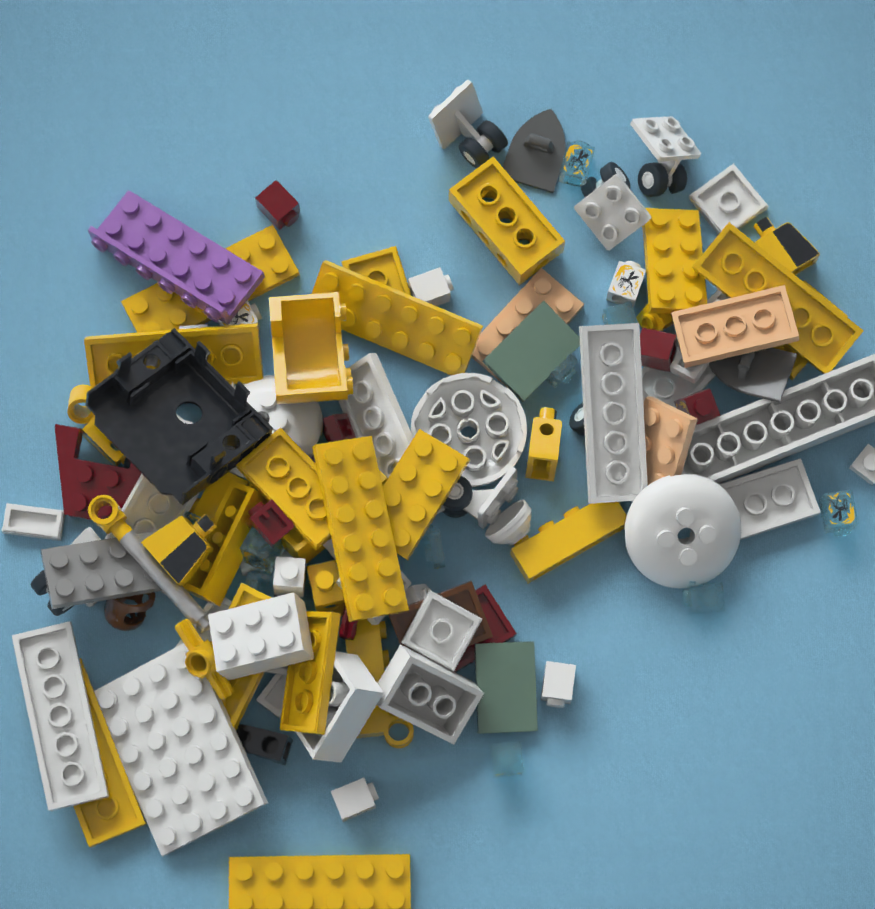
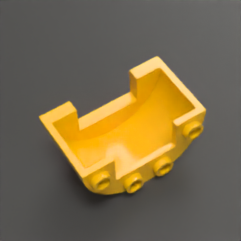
(309, 348)

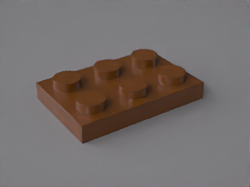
(463, 596)

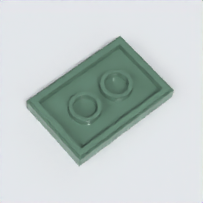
(532, 351)
(509, 687)

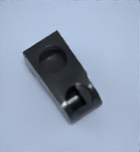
(265, 743)

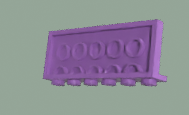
(177, 258)

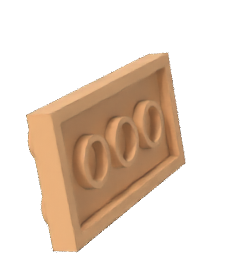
(538, 289)
(735, 326)

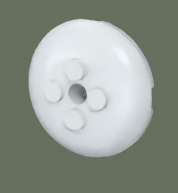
(485, 406)
(300, 420)
(665, 510)

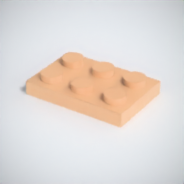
(666, 438)

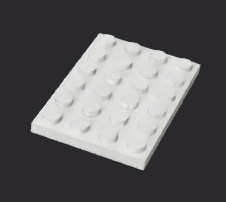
(178, 751)

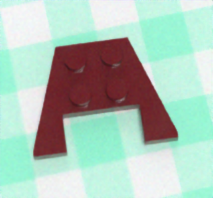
(86, 479)

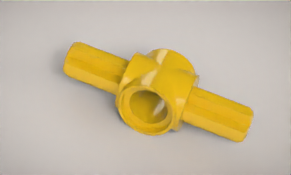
(201, 659)

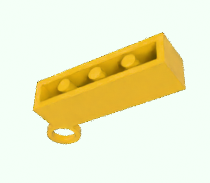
(567, 538)
(220, 567)
(369, 648)

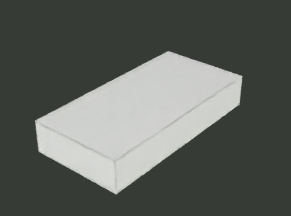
(33, 522)

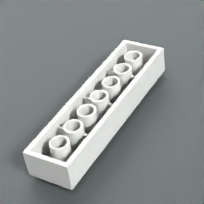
(775, 430)

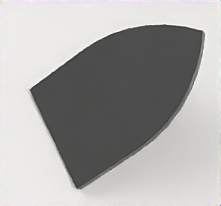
(537, 152)
(757, 372)

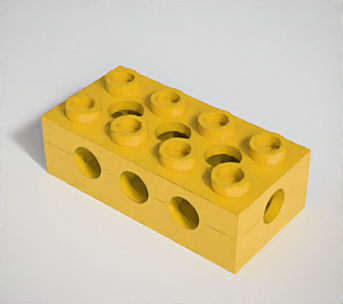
(510, 203)

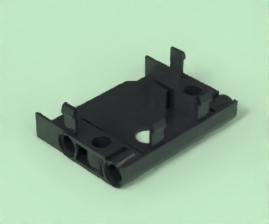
(140, 418)

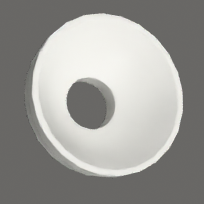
(511, 524)

